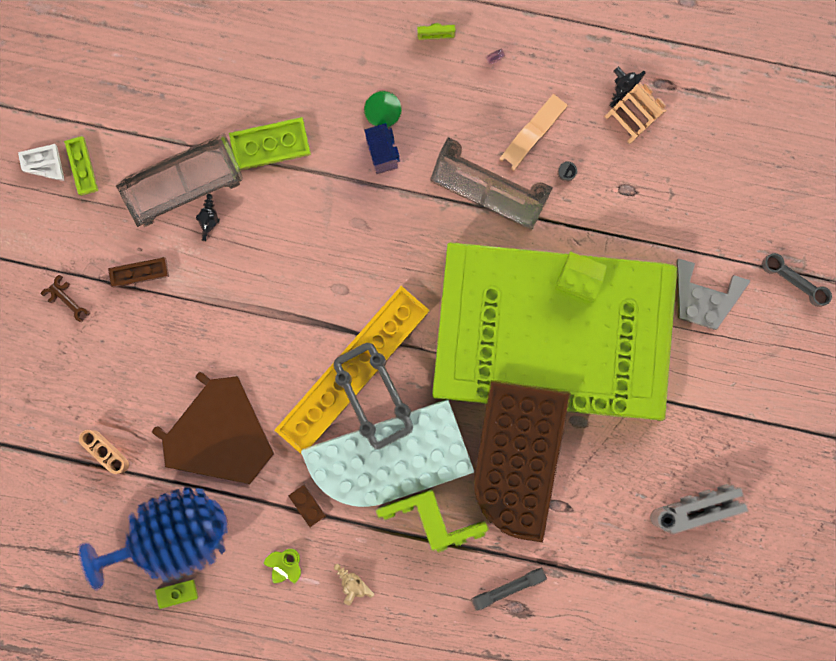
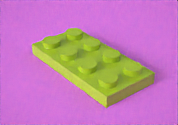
(270, 143)

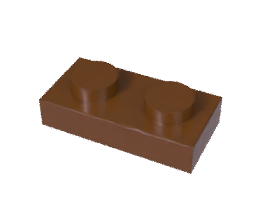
(307, 505)

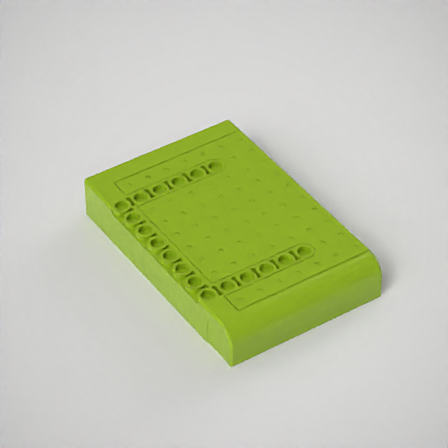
(516, 327)

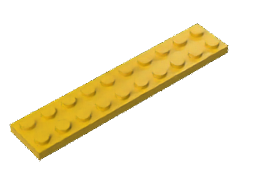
(326, 398)

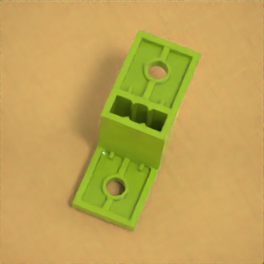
(433, 521)

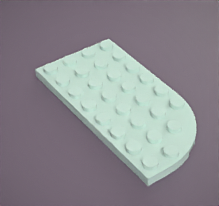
(366, 476)

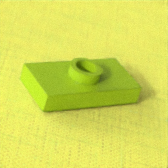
(436, 31)
(176, 594)

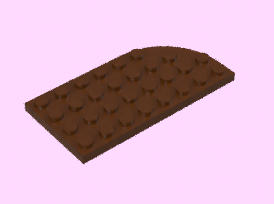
(519, 457)

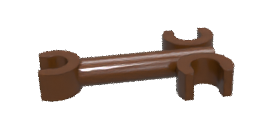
(56, 290)

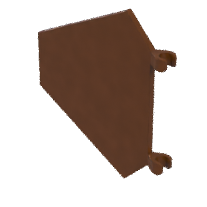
(217, 434)

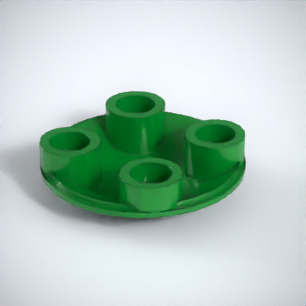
(382, 108)

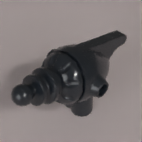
(624, 84)
(207, 217)

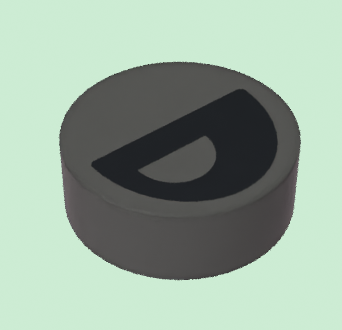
(567, 171)

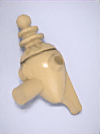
(352, 585)

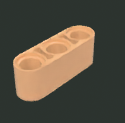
(95, 450)

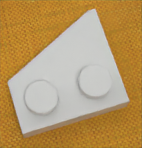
(42, 162)

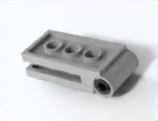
(674, 517)

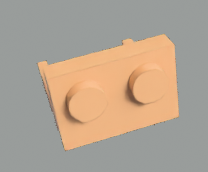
(645, 102)

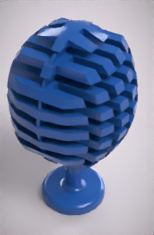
(166, 538)

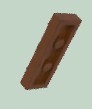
(138, 272)

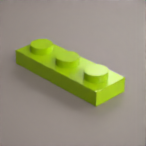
(81, 166)

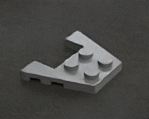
(702, 304)

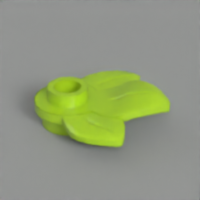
(282, 567)

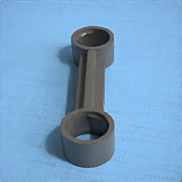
(797, 280)
(488, 598)

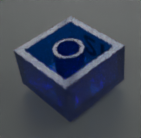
(380, 145)

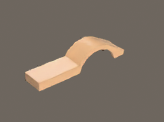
(534, 131)

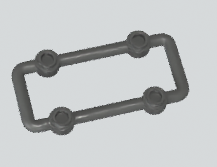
(401, 410)

